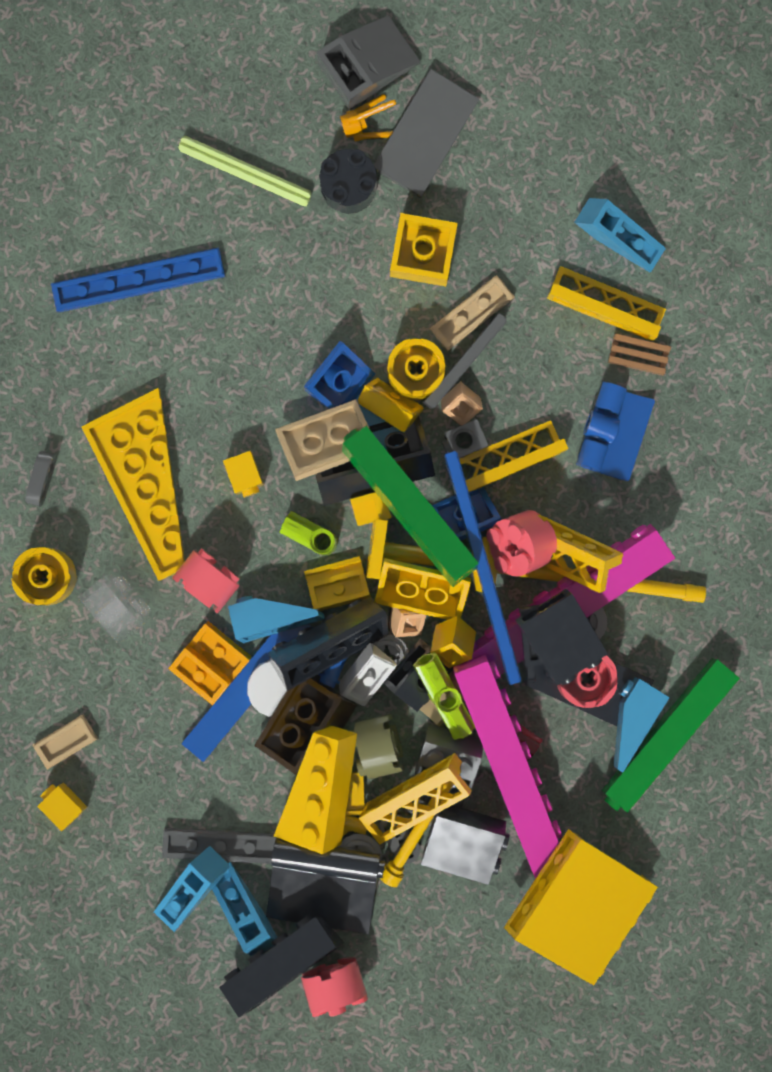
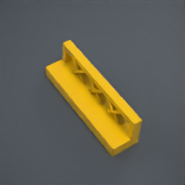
(603, 310)
(515, 464)
(583, 552)
(412, 789)

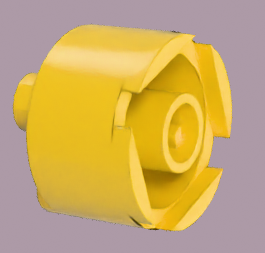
(416, 352)
(28, 573)

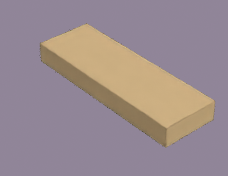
(472, 313)

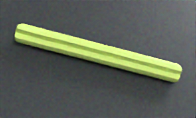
(245, 170)

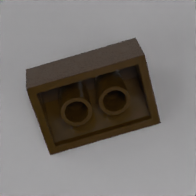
(299, 715)

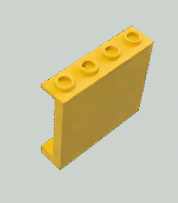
(580, 908)

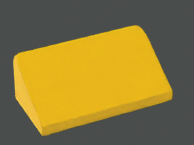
(389, 404)

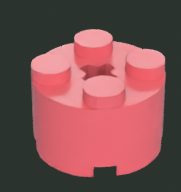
(521, 543)
(206, 580)
(598, 691)
(334, 987)

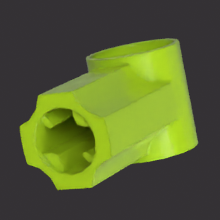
(306, 533)

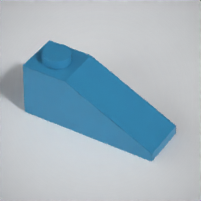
(619, 232)
(260, 618)
(636, 716)
(191, 888)
(244, 913)

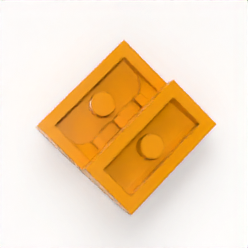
(210, 662)

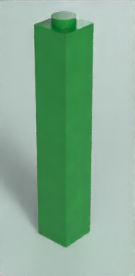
(409, 505)
(670, 735)

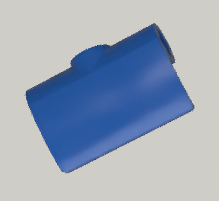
(615, 432)

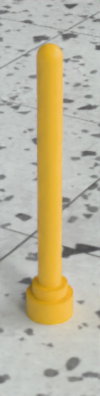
(394, 868)

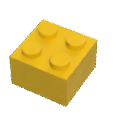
(423, 249)

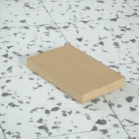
(317, 440)

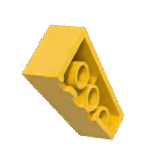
(320, 792)

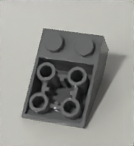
(366, 60)
(439, 745)

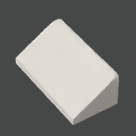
(366, 675)

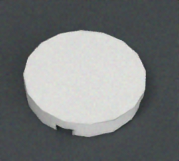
(265, 689)

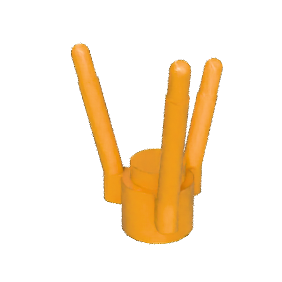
(354, 122)

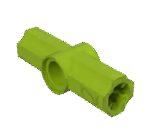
(436, 683)

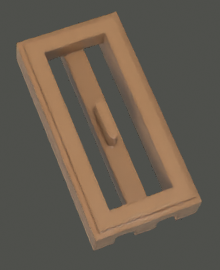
(640, 343)

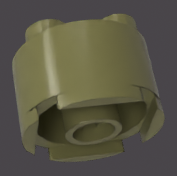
(378, 747)

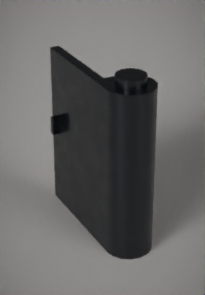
(326, 885)

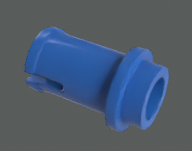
(330, 676)

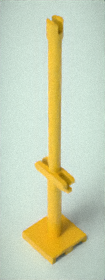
(413, 554)

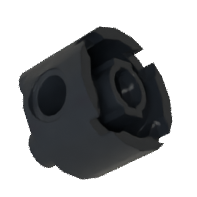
(348, 180)

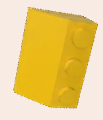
(420, 590)

